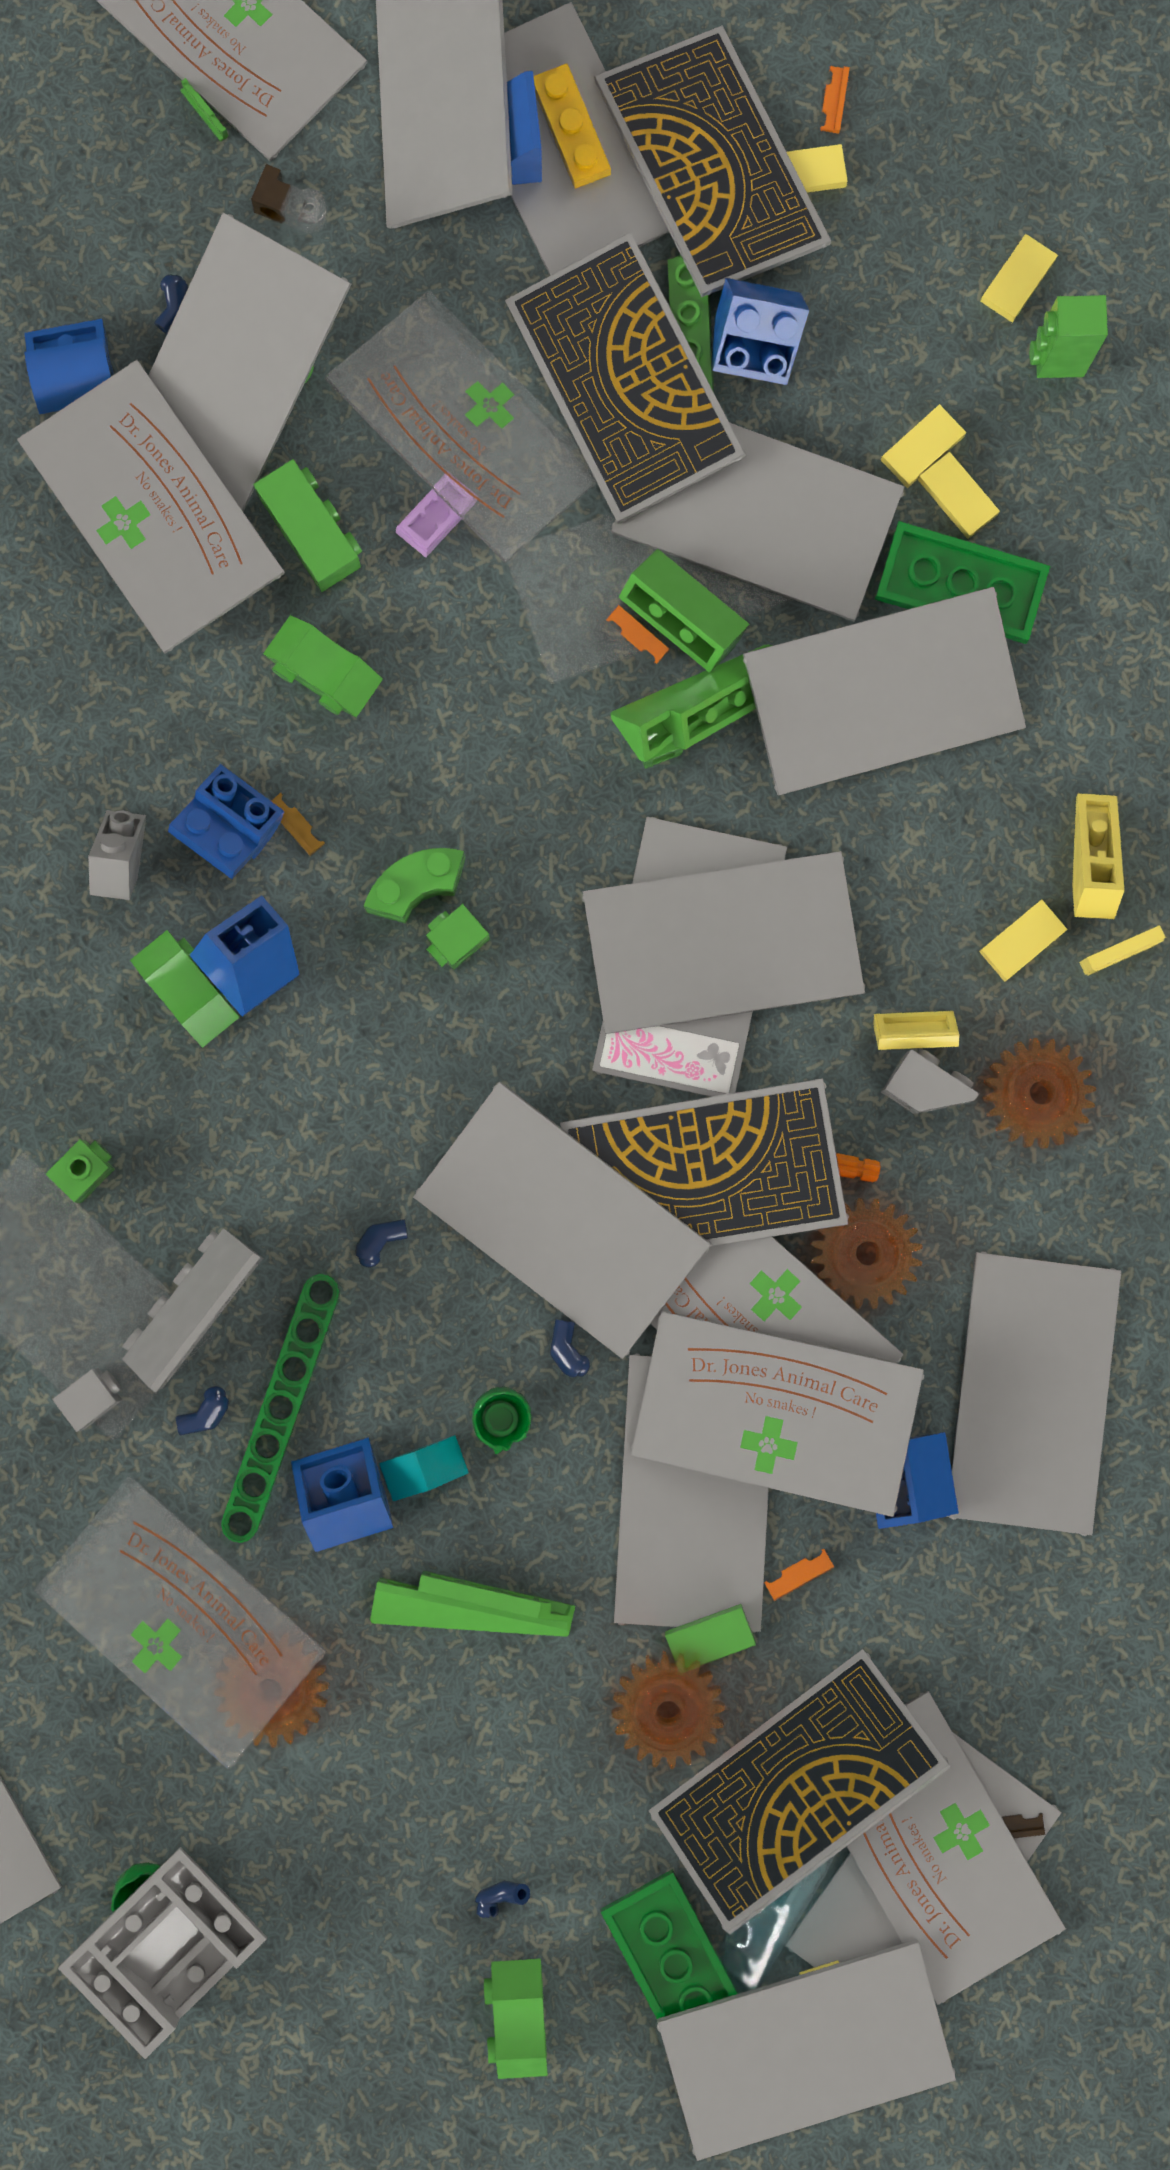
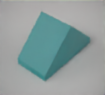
(424, 1468)

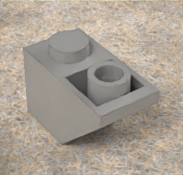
(116, 855)
(924, 1086)

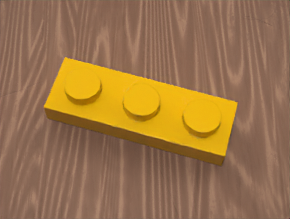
(571, 126)

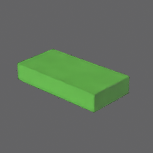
(711, 1636)

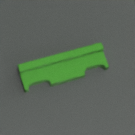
(203, 110)

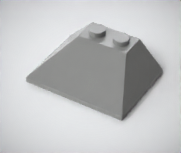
(162, 1952)

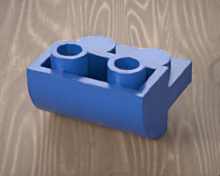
(66, 363)
(227, 822)

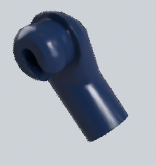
(175, 290)
(375, 1238)
(564, 1353)
(208, 1415)
(501, 1892)

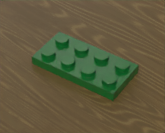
(937, 567)
(667, 1947)

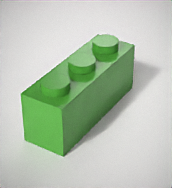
(1070, 336)
(309, 524)
(683, 610)

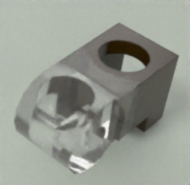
(287, 204)

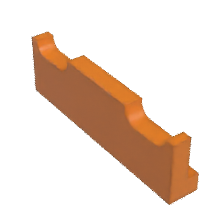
(835, 99)
(638, 634)
(799, 1574)

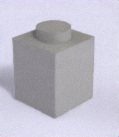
(88, 1398)

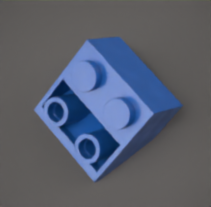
(757, 331)
(248, 955)
(925, 1485)

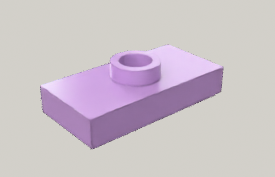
(428, 523)

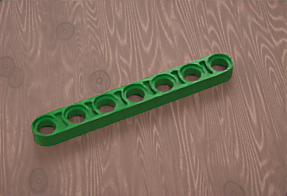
(266, 1422)

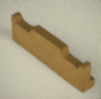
(298, 827)

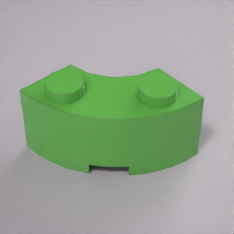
(322, 666)
(415, 880)
(184, 987)
(518, 2018)

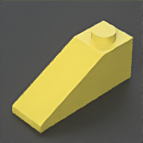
(1097, 857)

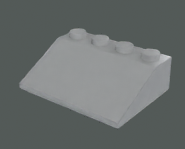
(191, 1309)

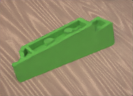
(687, 709)
(467, 1605)

